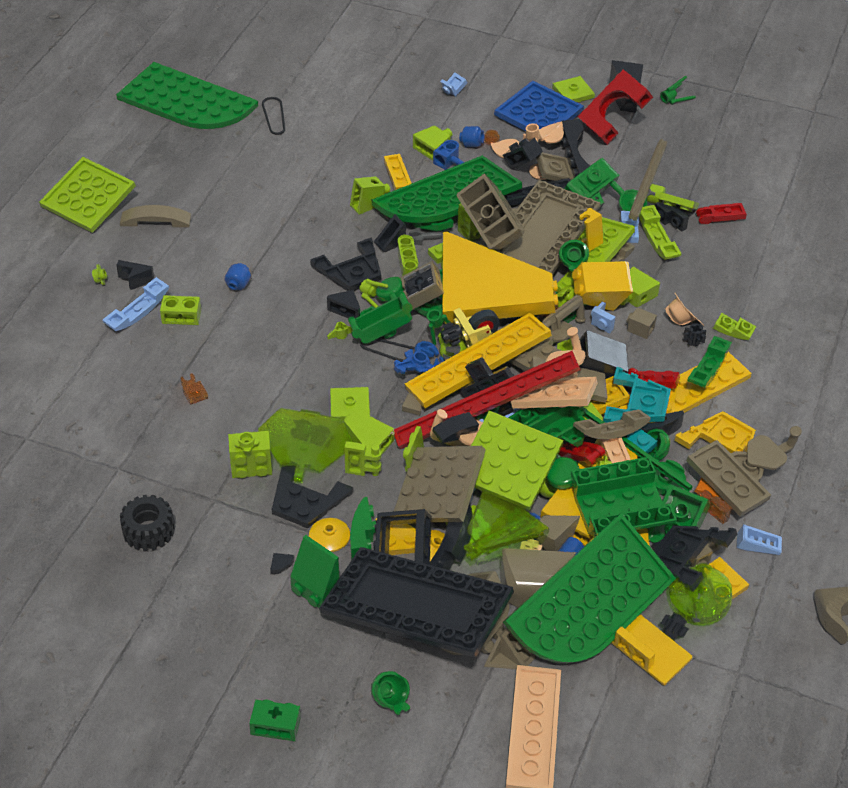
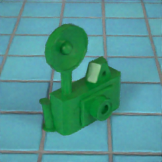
(599, 178)
(385, 318)
(560, 425)

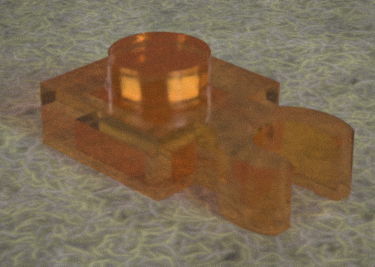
(193, 390)
(718, 508)

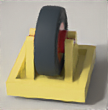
(476, 326)

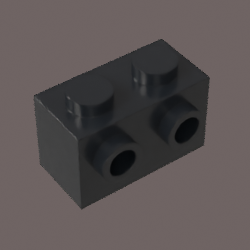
(522, 152)

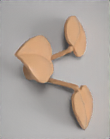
(550, 134)

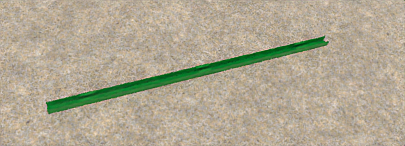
(641, 453)

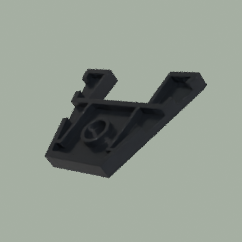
(352, 271)
(303, 504)
(684, 544)

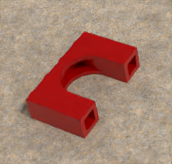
(621, 87)

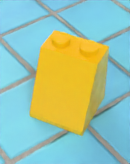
(603, 283)

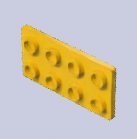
(651, 649)

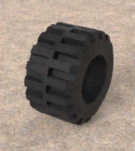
(148, 535)

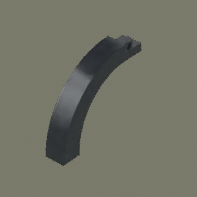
(453, 543)

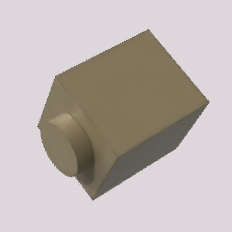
(641, 323)

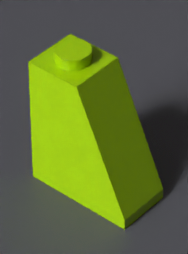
(369, 431)

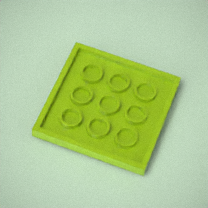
(87, 194)
(614, 237)
(514, 459)

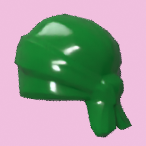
(573, 253)
(663, 444)
(391, 691)

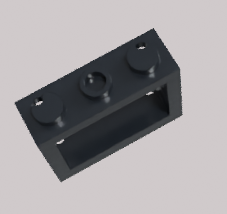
(423, 531)

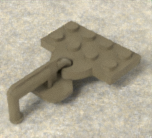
(558, 330)
(738, 473)

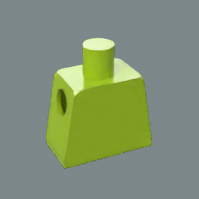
(430, 139)
(364, 190)
(644, 288)

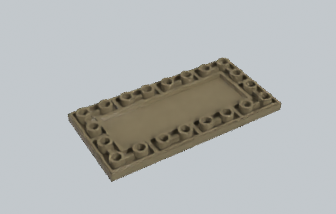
(549, 221)

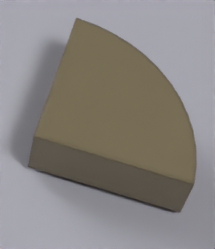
(411, 405)

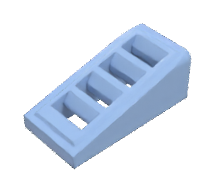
(746, 541)

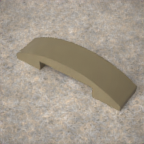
(156, 213)
(630, 423)

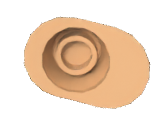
(679, 313)

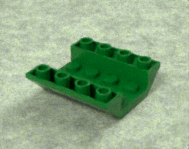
(620, 488)

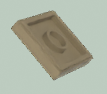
(554, 167)

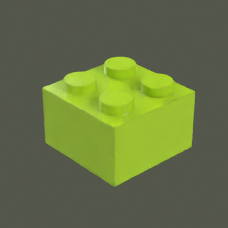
(251, 463)

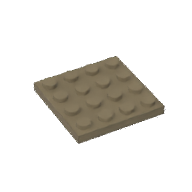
(441, 481)

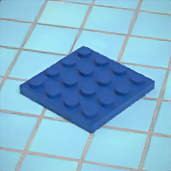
(537, 106)

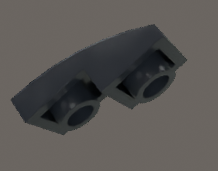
(672, 215)
(452, 428)

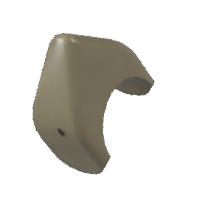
(831, 606)

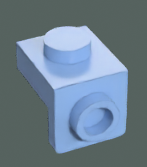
(454, 84)
(602, 319)

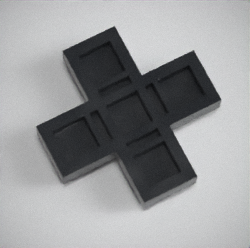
(485, 378)

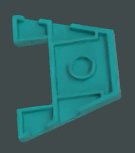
(645, 396)

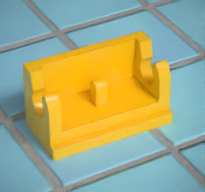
(594, 228)

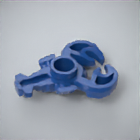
(420, 359)

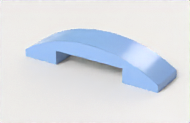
(139, 307)

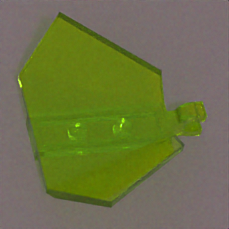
(305, 439)
(500, 524)

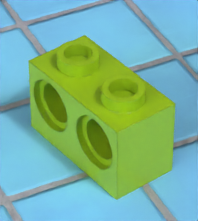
(466, 226)
(180, 310)

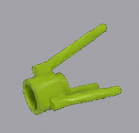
(368, 289)

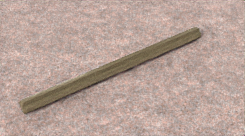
(647, 180)

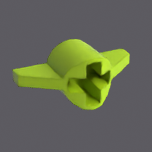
(341, 331)

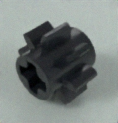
(451, 334)
(694, 334)
(674, 625)

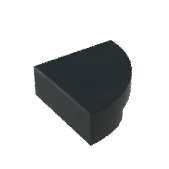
(281, 562)

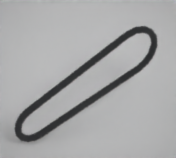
(282, 114)
(383, 354)

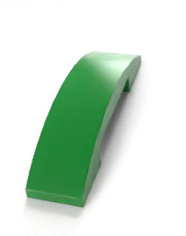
(710, 363)

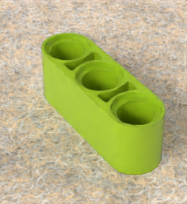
(407, 254)

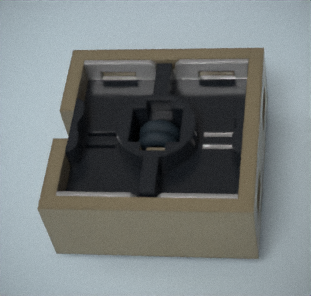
(422, 284)

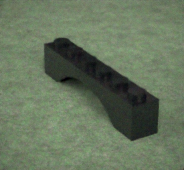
(571, 140)

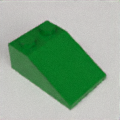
(687, 507)
(314, 572)

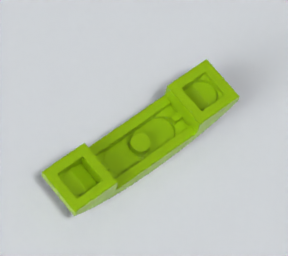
(656, 234)

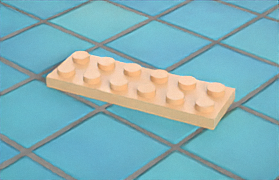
(534, 728)

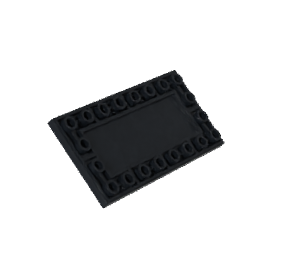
(417, 601)

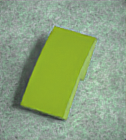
(730, 327)

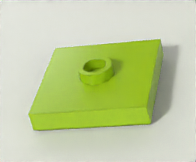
(574, 89)
(347, 399)

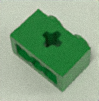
(275, 720)

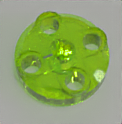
(705, 598)

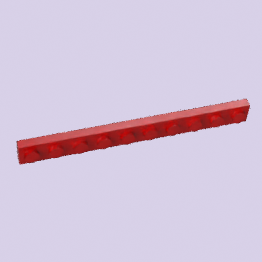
(495, 395)

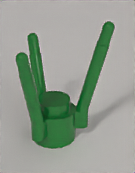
(670, 93)
(435, 321)

